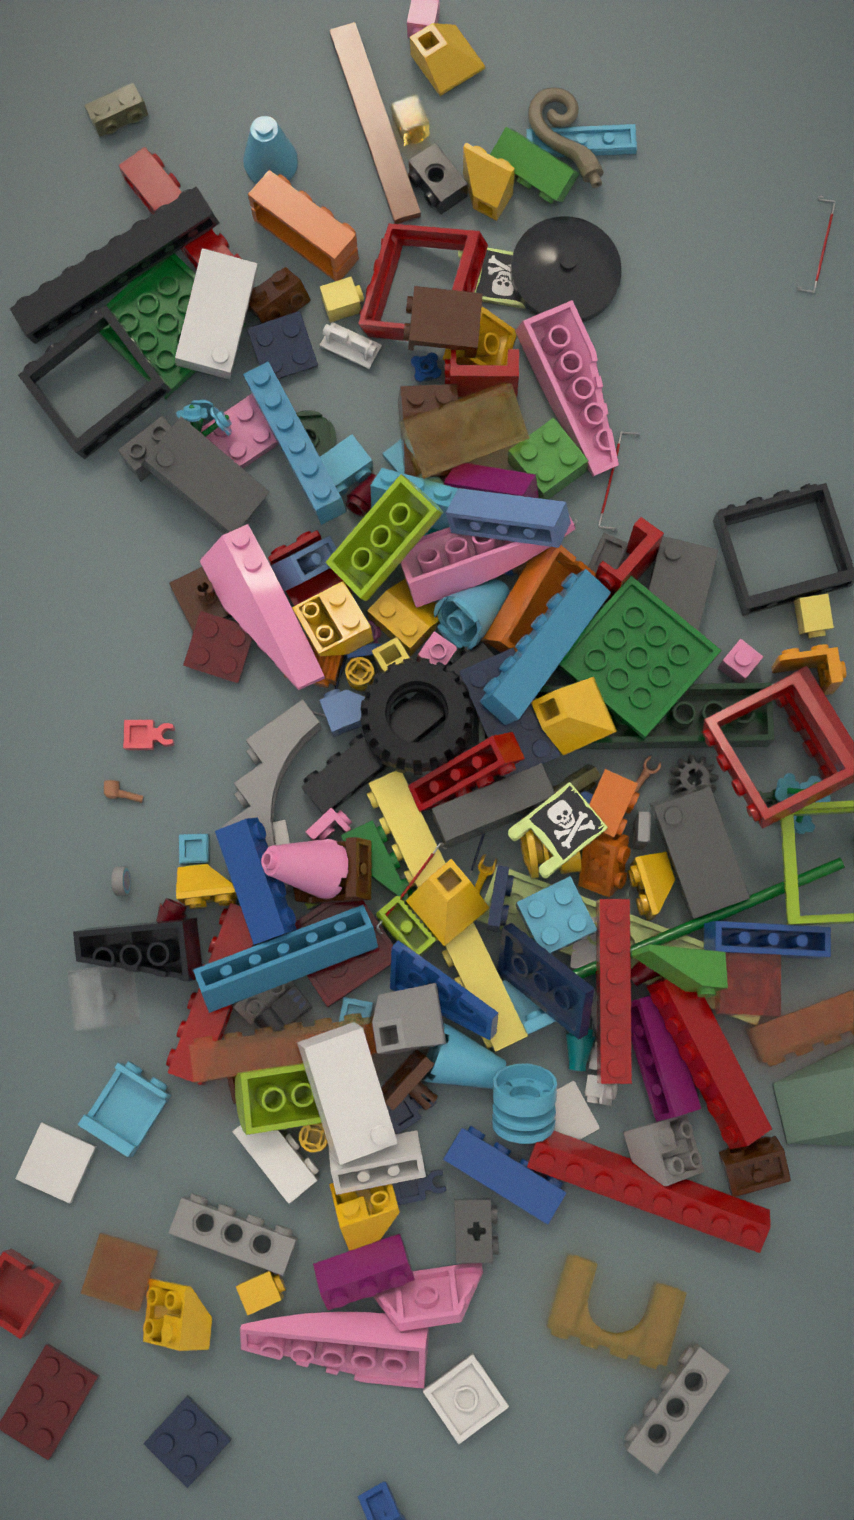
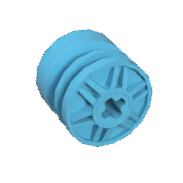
(524, 1103)

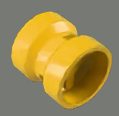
(360, 679)
(316, 1140)

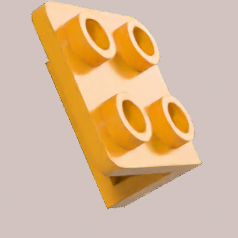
(826, 660)

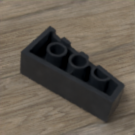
(155, 948)

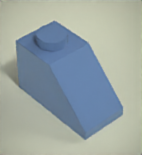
(304, 563)
(342, 710)

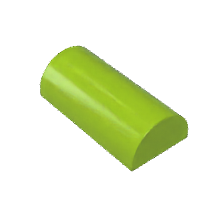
(384, 537)
(275, 1099)

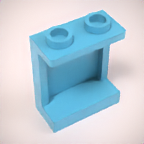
(126, 1109)

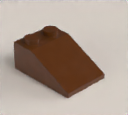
(419, 399)

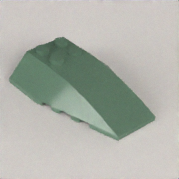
(819, 1101)

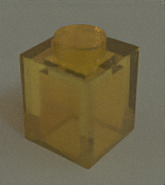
(410, 120)

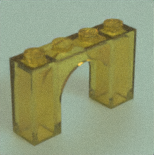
(648, 1340)

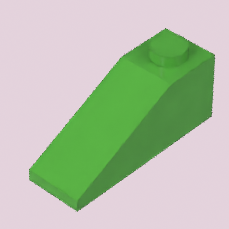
(686, 967)

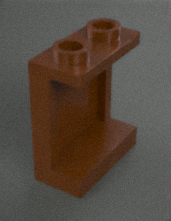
(444, 319)
(358, 880)

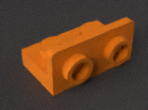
(604, 865)

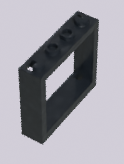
(123, 413)
(779, 502)

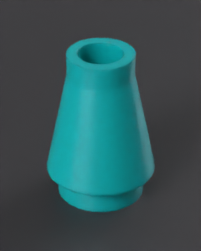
(579, 1050)

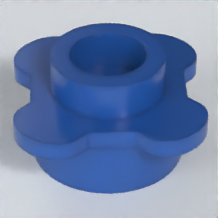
(429, 374)

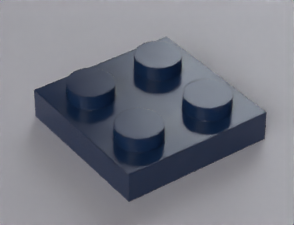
(283, 345)
(502, 888)
(187, 1441)

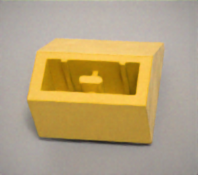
(334, 621)

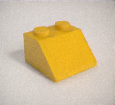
(400, 618)

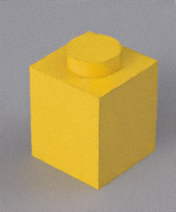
(261, 1291)

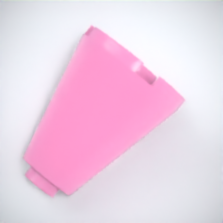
(308, 865)

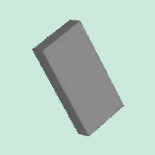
(641, 830)

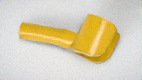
(484, 872)

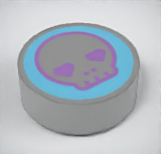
(121, 881)

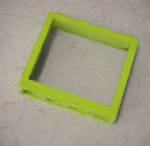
(790, 865)

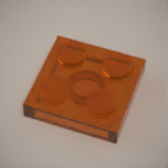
(119, 1271)

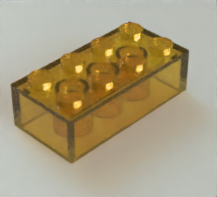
(464, 430)

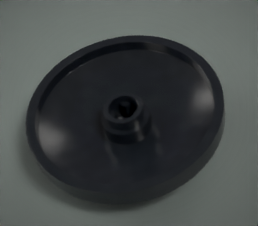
(566, 262)

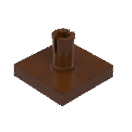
(196, 595)
(408, 1081)

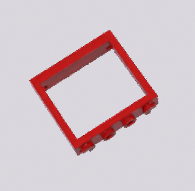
(397, 235)
(820, 726)

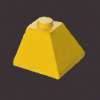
(493, 342)

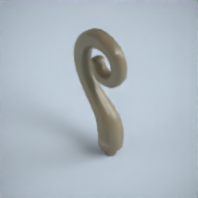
(582, 156)

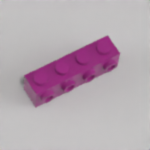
(661, 1055)

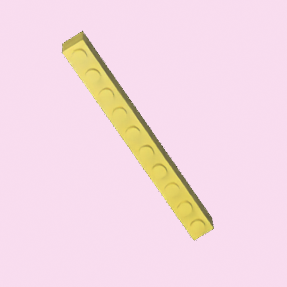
(467, 950)

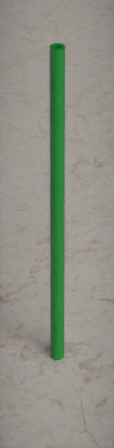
(718, 915)

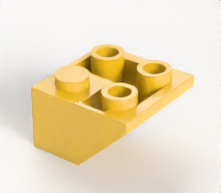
(444, 56)
(488, 181)
(574, 716)
(653, 880)
(203, 885)
(447, 902)
(365, 1214)
(176, 1317)

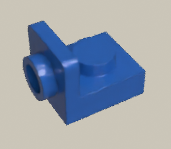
(380, 1504)

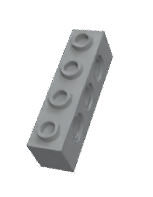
(187, 1227)
(657, 1451)

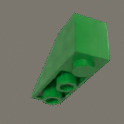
(383, 863)

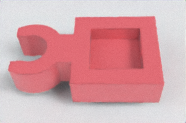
(143, 734)

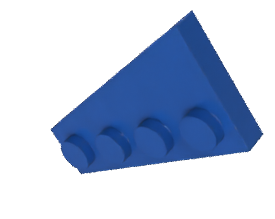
(456, 1002)

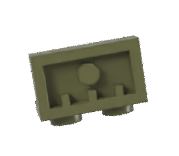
(116, 110)

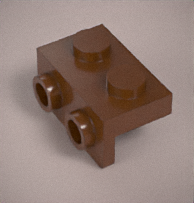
(278, 296)

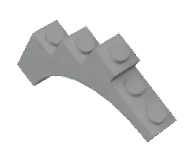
(275, 749)

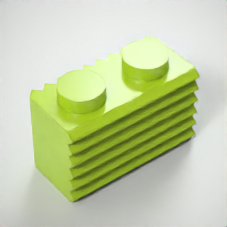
(405, 926)

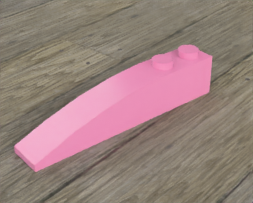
(570, 380)
(454, 562)
(259, 605)
(345, 1342)

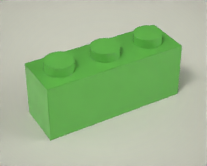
(535, 166)

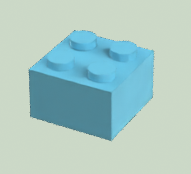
(556, 916)

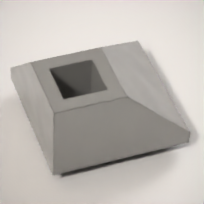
(408, 1020)
(665, 1150)

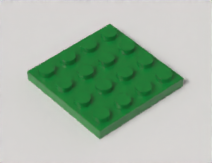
(154, 316)
(639, 656)

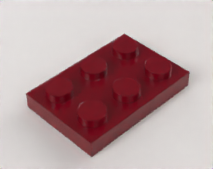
(48, 1401)

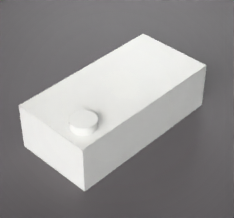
(216, 314)
(347, 1093)

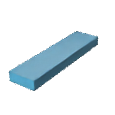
(599, 139)

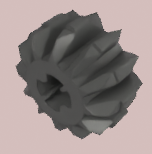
(684, 771)

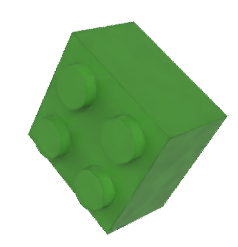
(549, 456)

